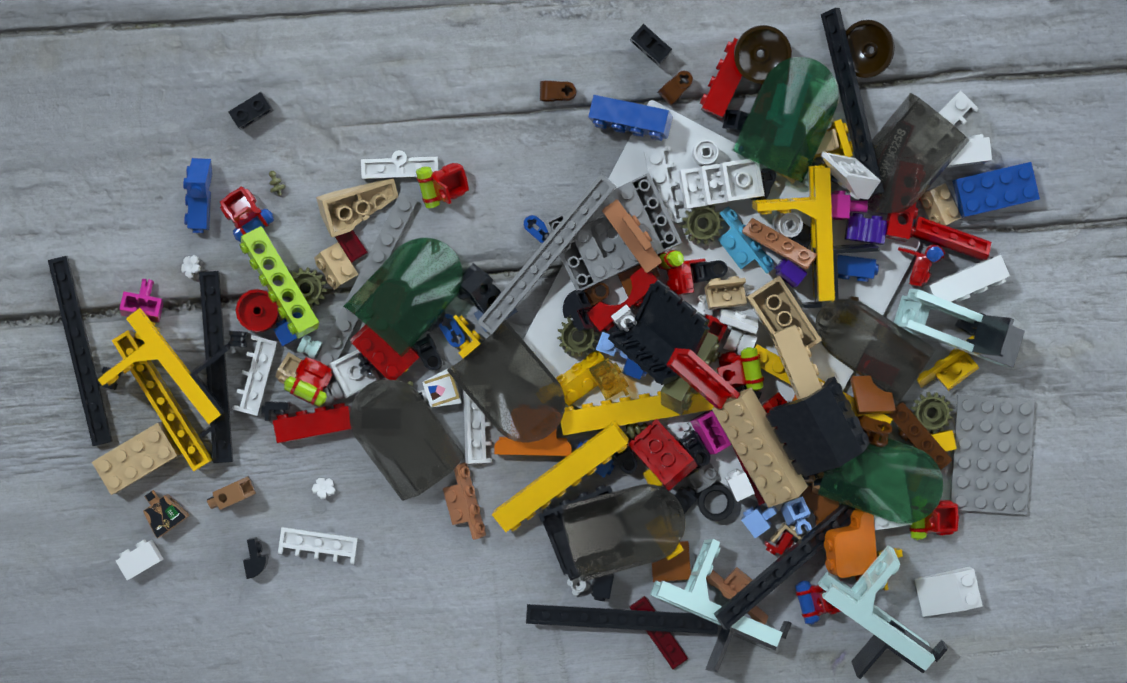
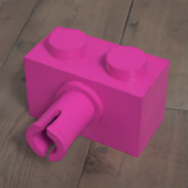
(843, 205)
(150, 305)
(710, 432)

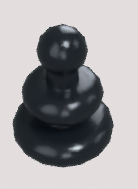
(365, 364)

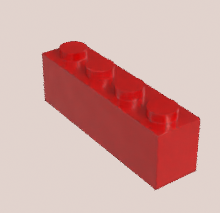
(722, 85)
(312, 424)

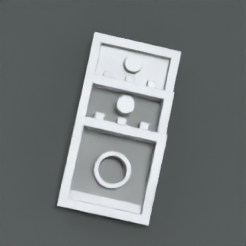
(721, 183)

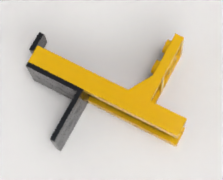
(819, 209)
(158, 348)

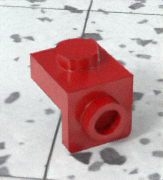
(784, 543)

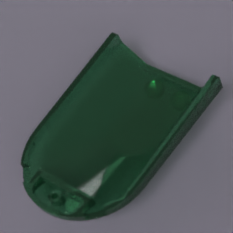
(789, 117)
(408, 292)
(887, 482)

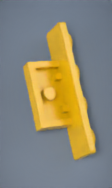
(950, 370)
(578, 379)

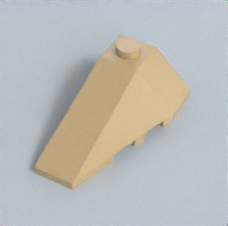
(350, 206)

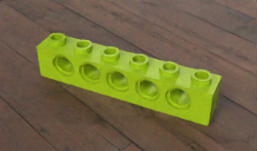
(259, 240)

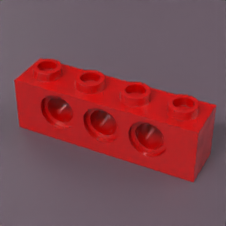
(898, 231)

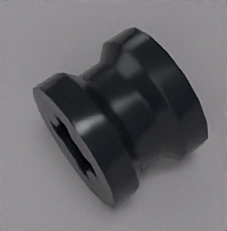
(238, 338)

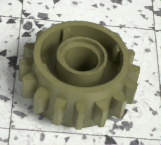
(695, 231)
(315, 282)
(572, 345)
(940, 406)

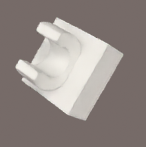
(623, 318)

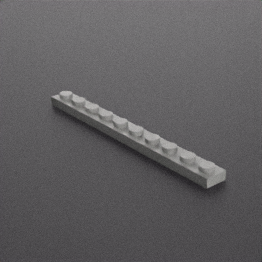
(379, 254)
(546, 254)

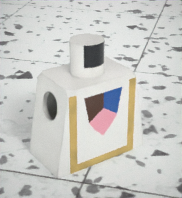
(441, 390)

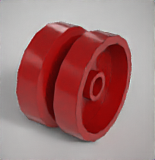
(257, 322)

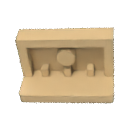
(940, 205)
(335, 266)
(725, 293)

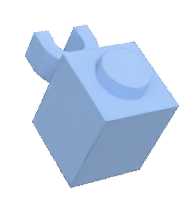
(607, 347)
(795, 513)
(757, 520)

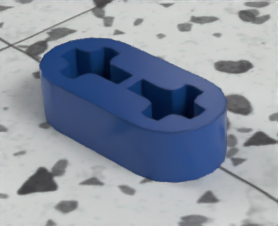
(533, 231)
(456, 328)

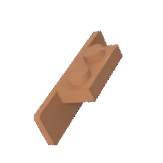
(631, 234)
(779, 243)
(463, 503)
(732, 585)

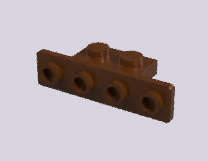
(917, 435)

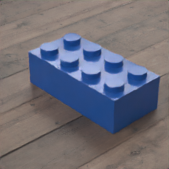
(630, 117)
(996, 189)

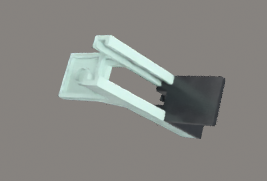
(993, 340)
(696, 601)
(888, 632)

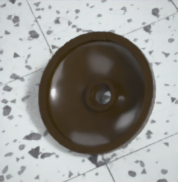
(765, 38)
(861, 38)

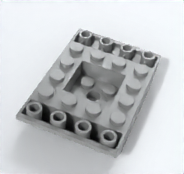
(595, 256)

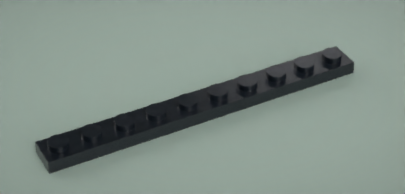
(850, 92)
(80, 350)
(217, 370)
(782, 568)
(618, 619)

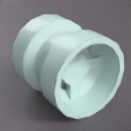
(310, 347)

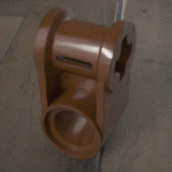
(673, 89)
(553, 91)
(591, 294)
(873, 429)

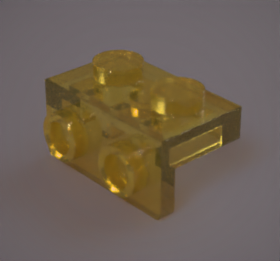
(608, 379)

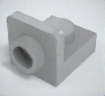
(702, 478)

